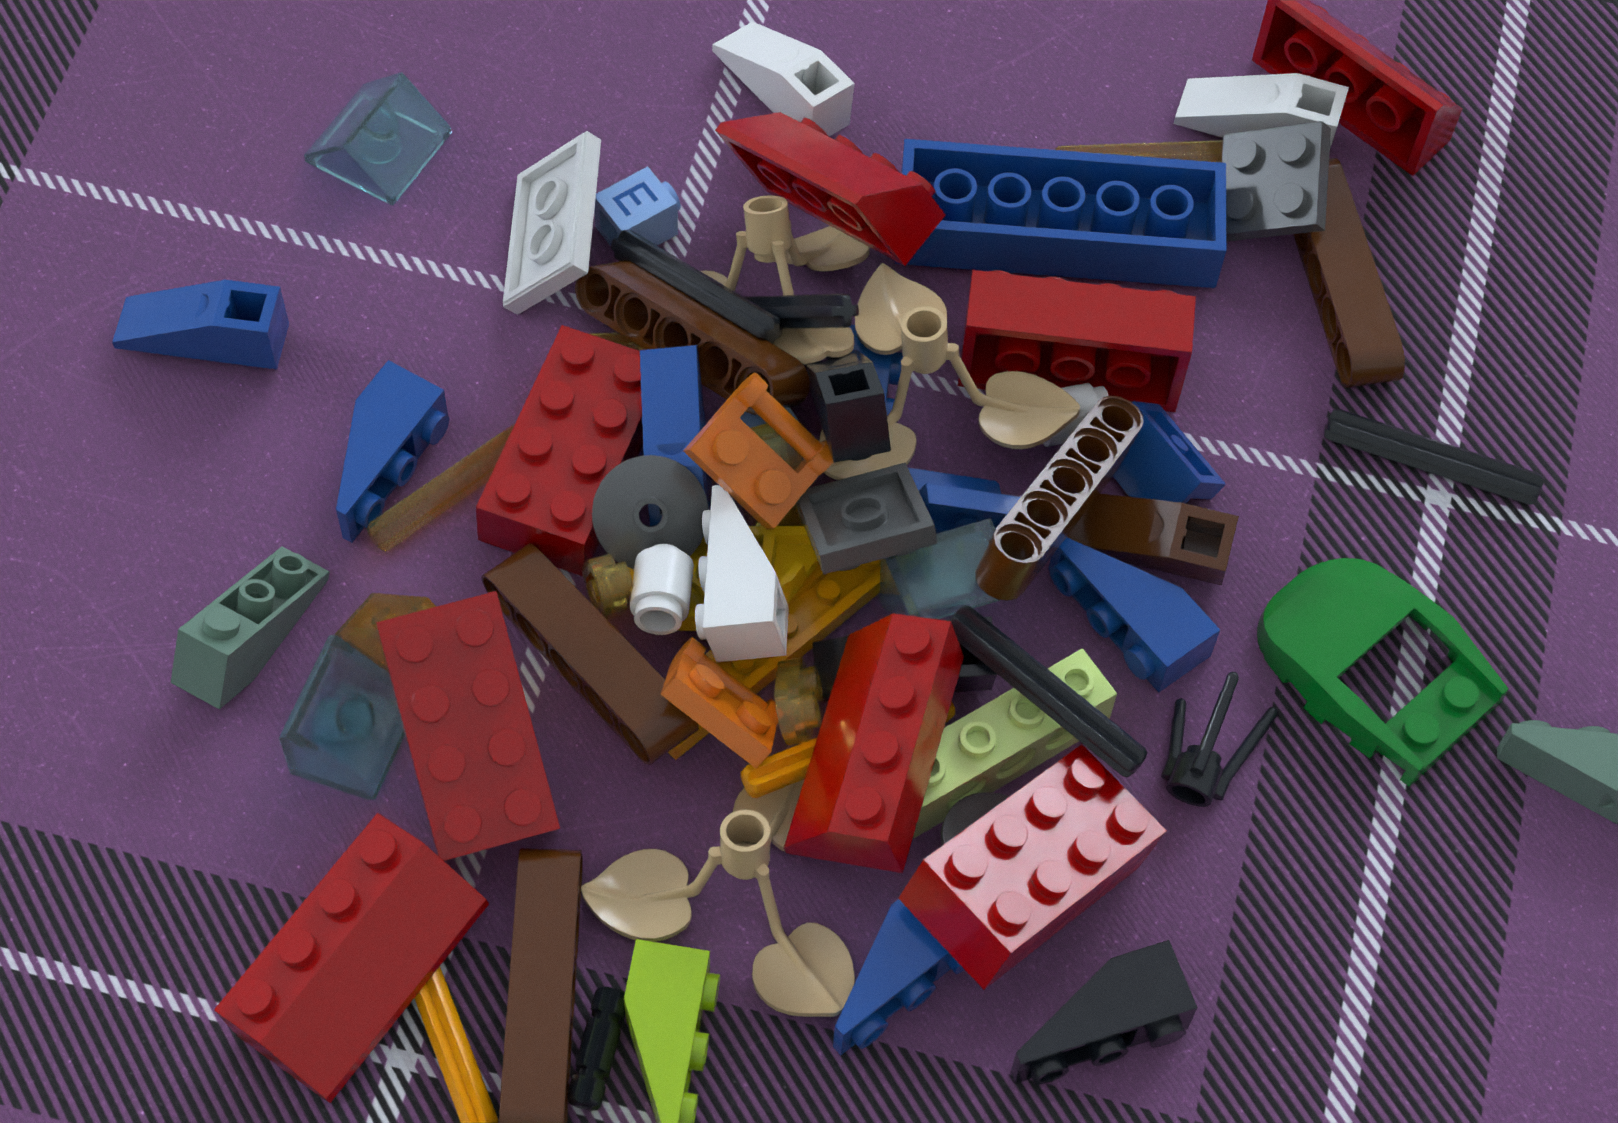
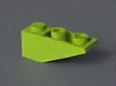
(664, 1014)

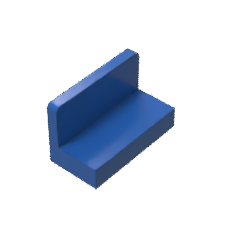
(1165, 462)
(961, 499)

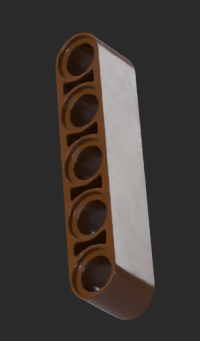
(1350, 292)
(664, 317)
(1058, 498)
(588, 653)
(542, 987)

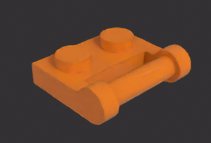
(750, 467)
(721, 703)

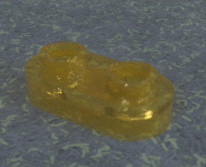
(607, 585)
(796, 700)

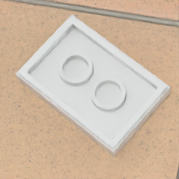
(552, 223)

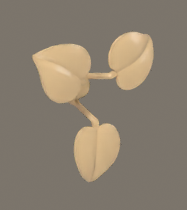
(771, 240)
(908, 316)
(648, 901)

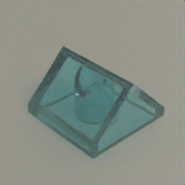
(381, 138)
(937, 577)
(344, 723)

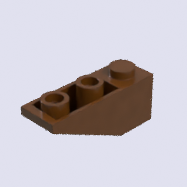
(1159, 535)

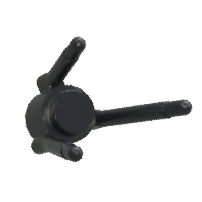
(1197, 774)

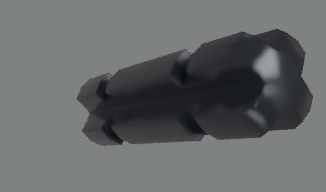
(597, 1049)

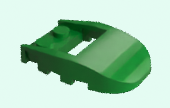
(1338, 615)

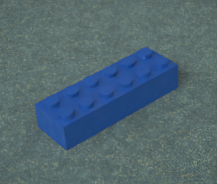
(1072, 213)

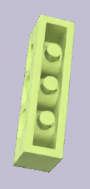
(1005, 740)

